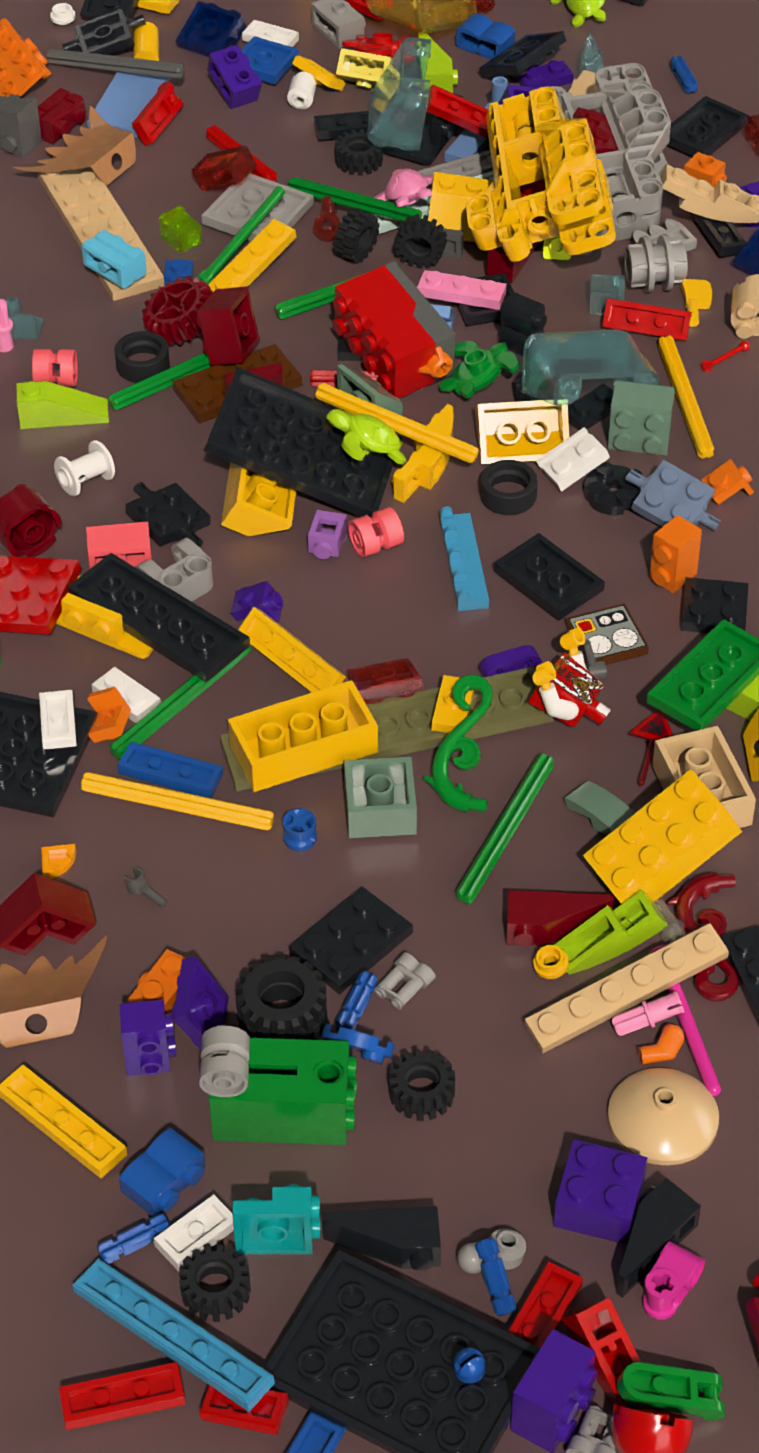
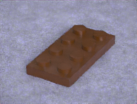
(205, 390)

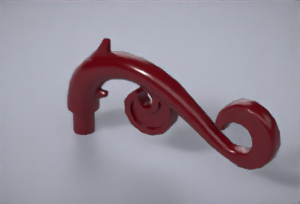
(684, 902)

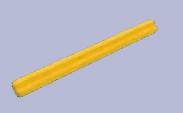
(686, 397)
(398, 423)
(177, 801)

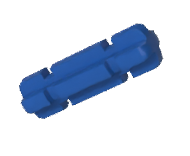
(684, 74)
(357, 1001)
(132, 1239)
(495, 1277)

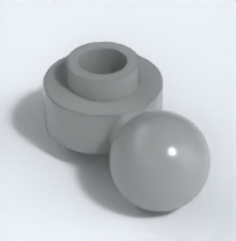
(511, 1256)

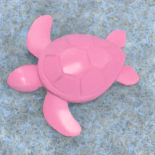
(406, 187)

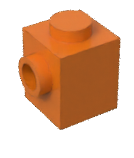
(706, 168)

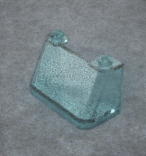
(560, 361)

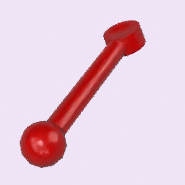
(707, 365)

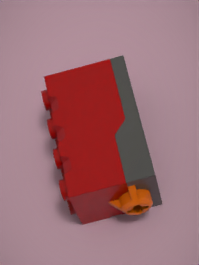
(394, 330)

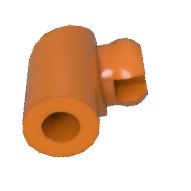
(666, 1047)

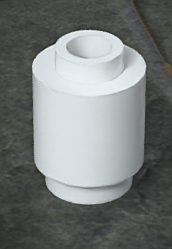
(301, 90)

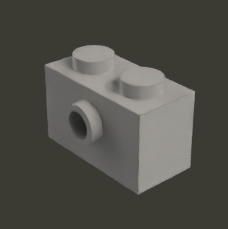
(337, 20)

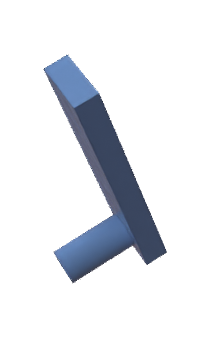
(469, 142)

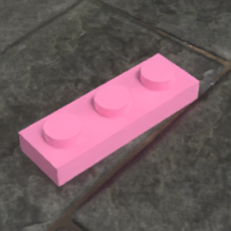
(462, 289)

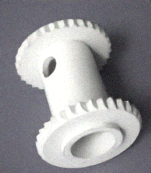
(74, 472)

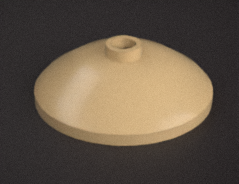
(658, 1130)

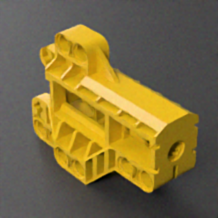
(575, 181)

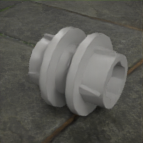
(655, 263)

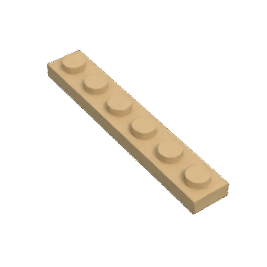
(626, 988)

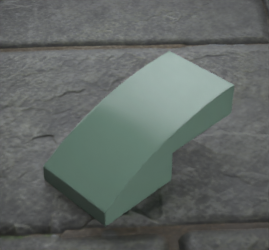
(600, 806)

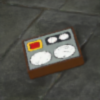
(611, 634)

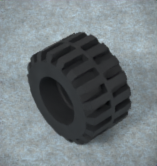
(282, 981)

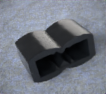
(520, 320)

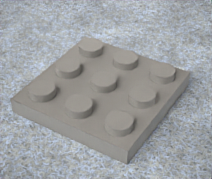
(241, 202)

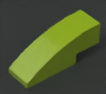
(612, 932)

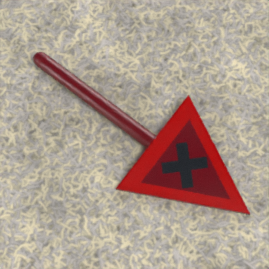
(651, 729)

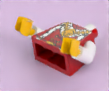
(568, 687)

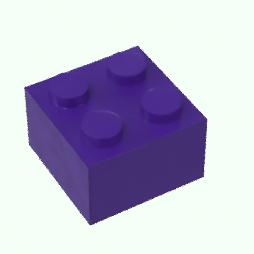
(600, 1191)
(554, 1392)

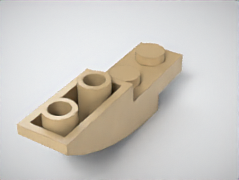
(721, 203)

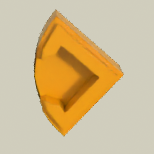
(57, 859)

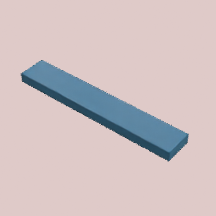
(174, 1335)

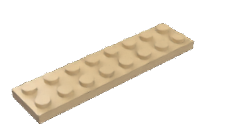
(89, 209)

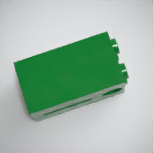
(293, 1095)

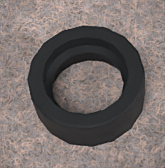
(141, 343)
(508, 471)

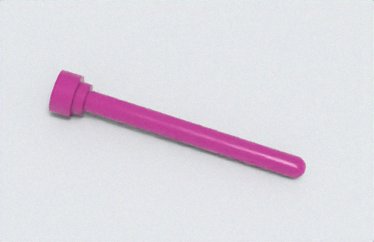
(695, 1041)

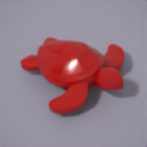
(379, 44)

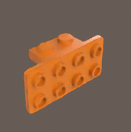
(19, 62)

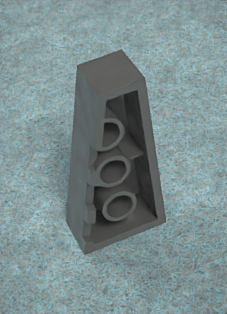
(19, 125)

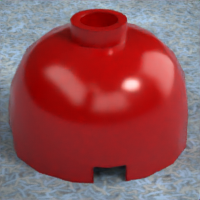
(649, 1430)

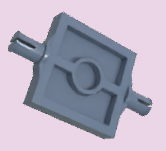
(672, 493)

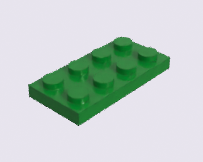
(708, 677)

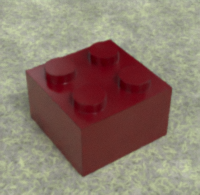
(228, 326)

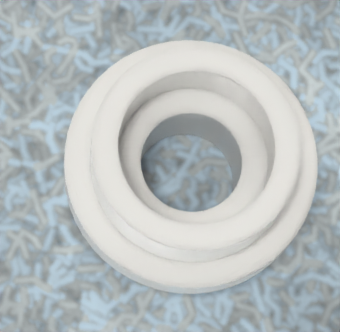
(62, 14)

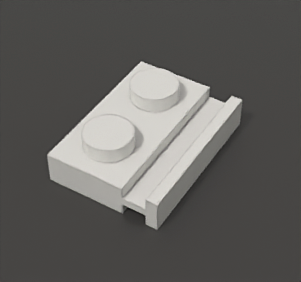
(572, 459)

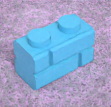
(114, 258)

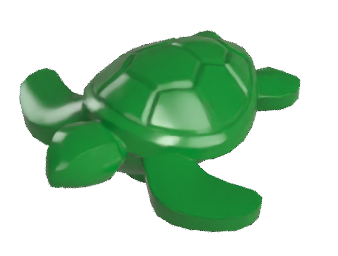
(479, 368)

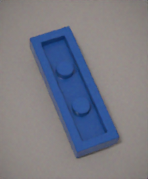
(170, 770)

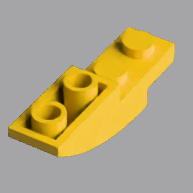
(425, 463)

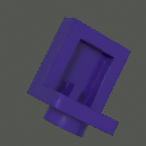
(259, 596)

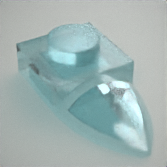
(591, 57)

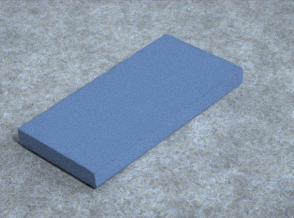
(127, 98)

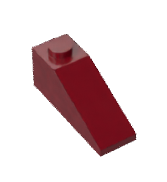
(546, 917)

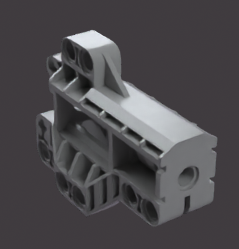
(641, 133)

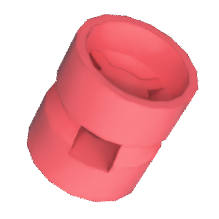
(45, 362)
(379, 531)

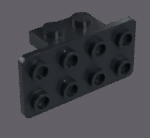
(434, 137)

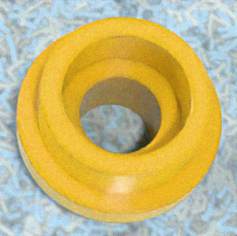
(550, 954)

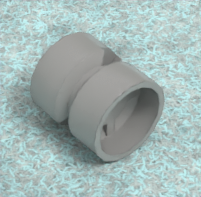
(224, 1061)

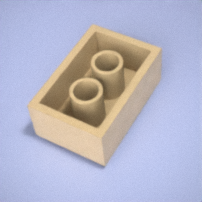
(713, 762)

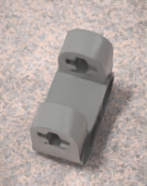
(190, 574)

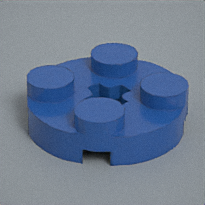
(361, 1042)

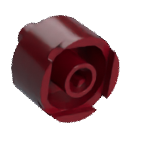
(27, 522)

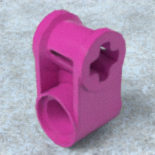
(671, 1280)

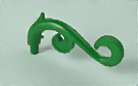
(455, 741)

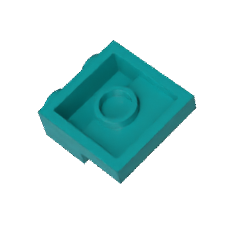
(278, 1225)

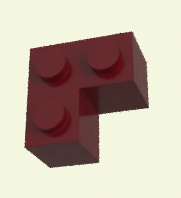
(44, 909)

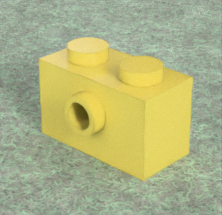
(361, 67)

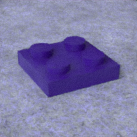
(199, 1001)

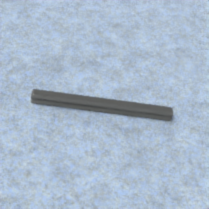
(115, 63)

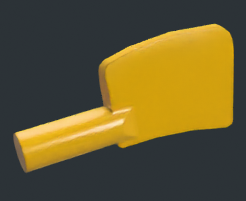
(696, 296)

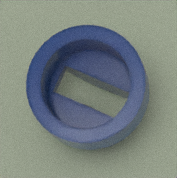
(471, 1370)

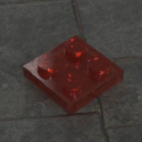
(386, 680)

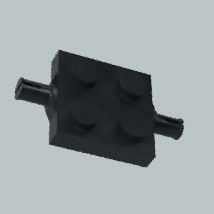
(105, 34)
(169, 514)

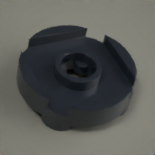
(598, 487)

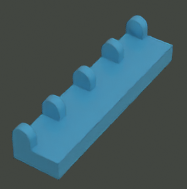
(463, 560)

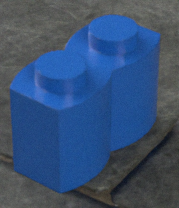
(484, 36)
(162, 1172)

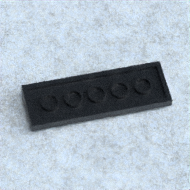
(161, 617)

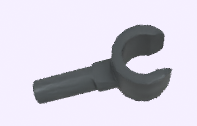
(597, 668)
(140, 886)

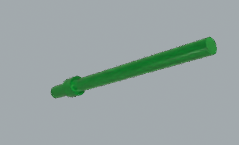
(209, 274)

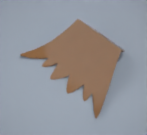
(91, 150)
(44, 992)

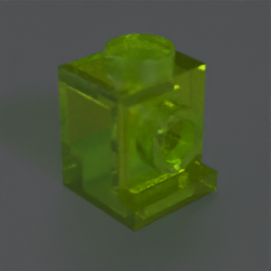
(180, 229)

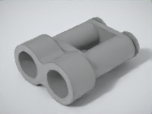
(410, 970)
(585, 1441)

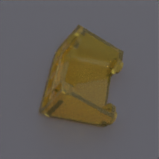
(424, 15)

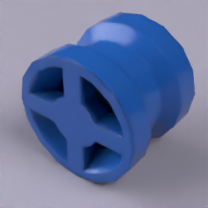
(305, 824)

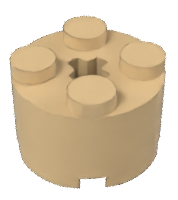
(746, 307)

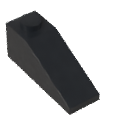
(662, 1217)
(390, 1235)

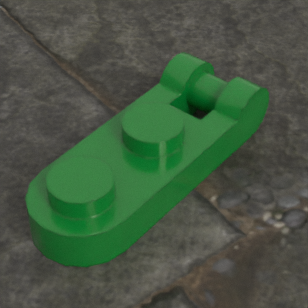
(672, 1390)

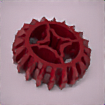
(174, 309)

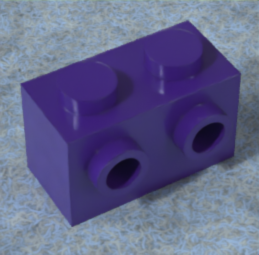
(234, 76)
(147, 1037)

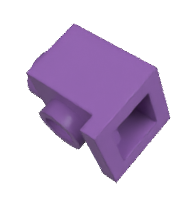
(327, 542)

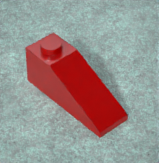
(602, 1331)

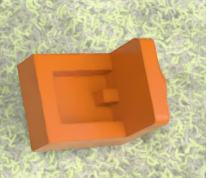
(728, 480)
(112, 714)

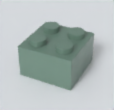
(641, 418)
(380, 797)

